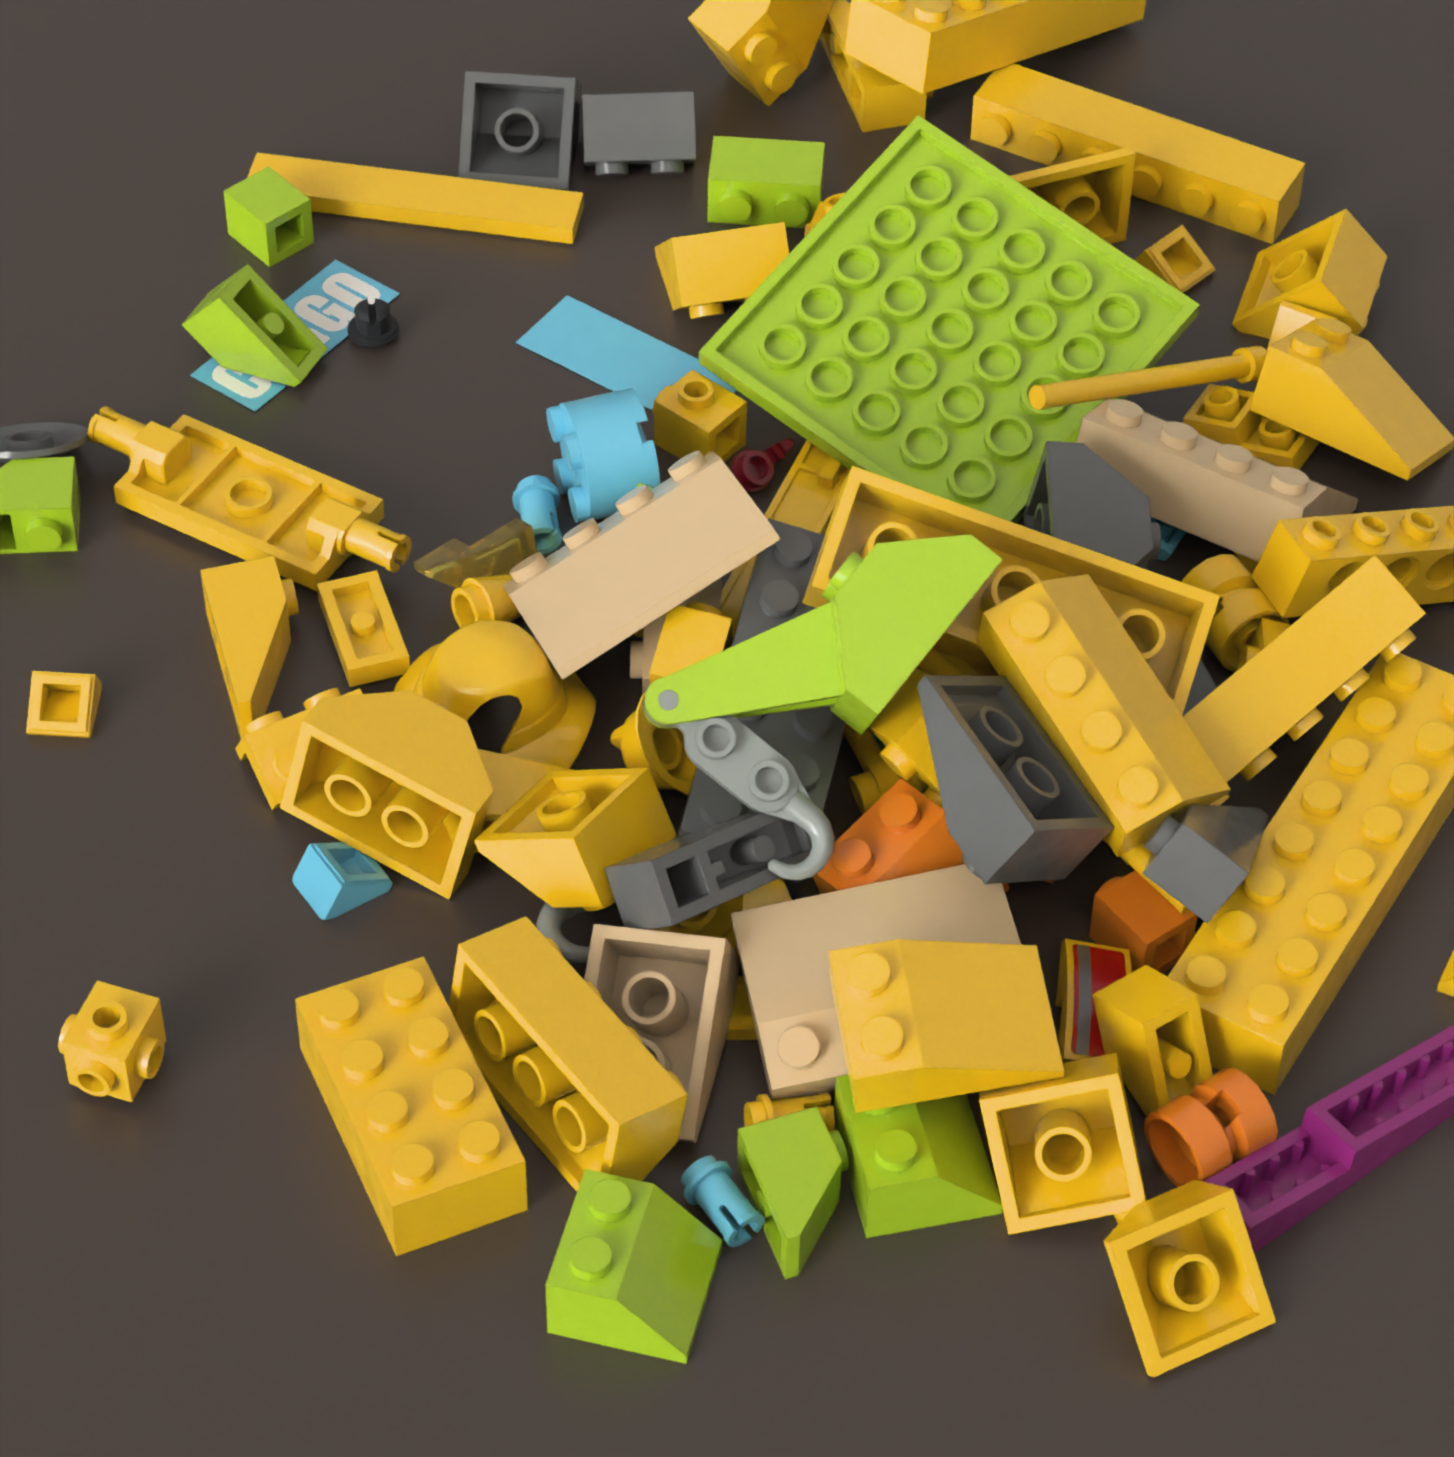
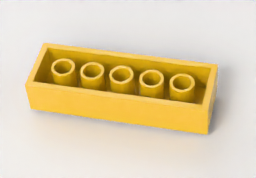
(954, 40)
(1158, 613)

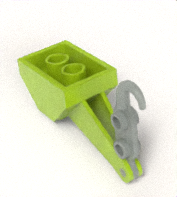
(840, 655)

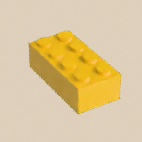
(411, 1106)

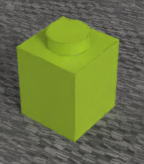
(269, 216)

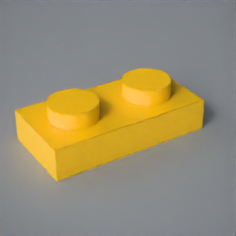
(363, 628)

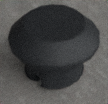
(373, 324)

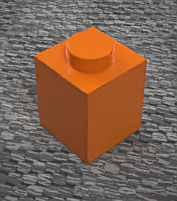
(1138, 918)

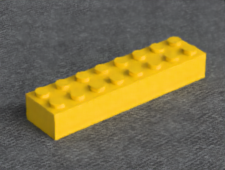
(1326, 872)

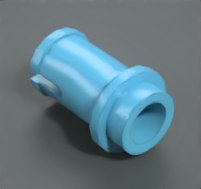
(537, 504)
(711, 1187)

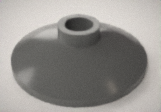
(40, 440)

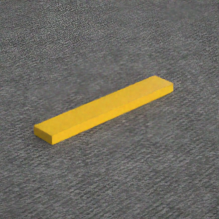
(431, 198)

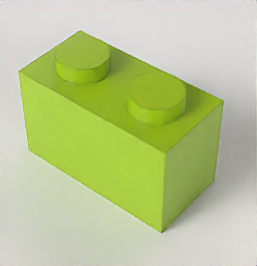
(764, 181)

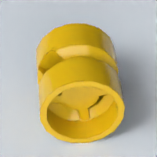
(1238, 608)

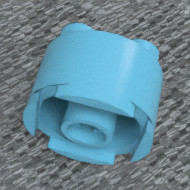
(601, 451)

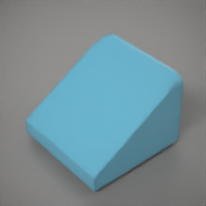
(338, 878)

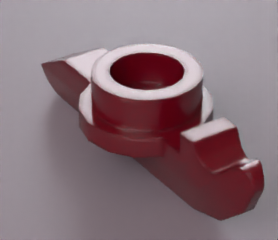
(756, 467)

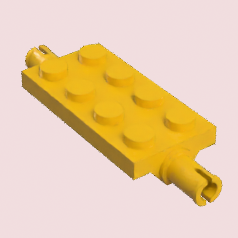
(246, 498)

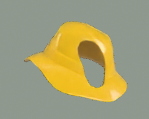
(503, 660)

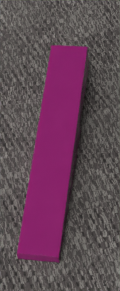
(1343, 1139)

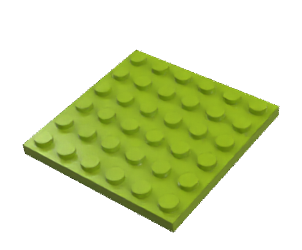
(929, 316)

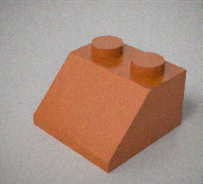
(890, 841)

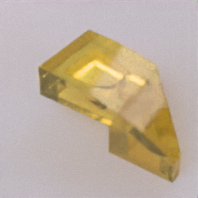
(487, 557)

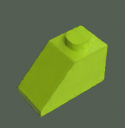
(254, 330)
(792, 1180)

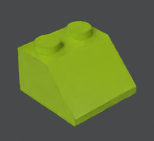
(915, 1163)
(631, 1269)

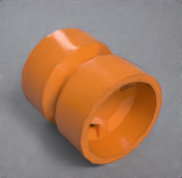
(1210, 1128)

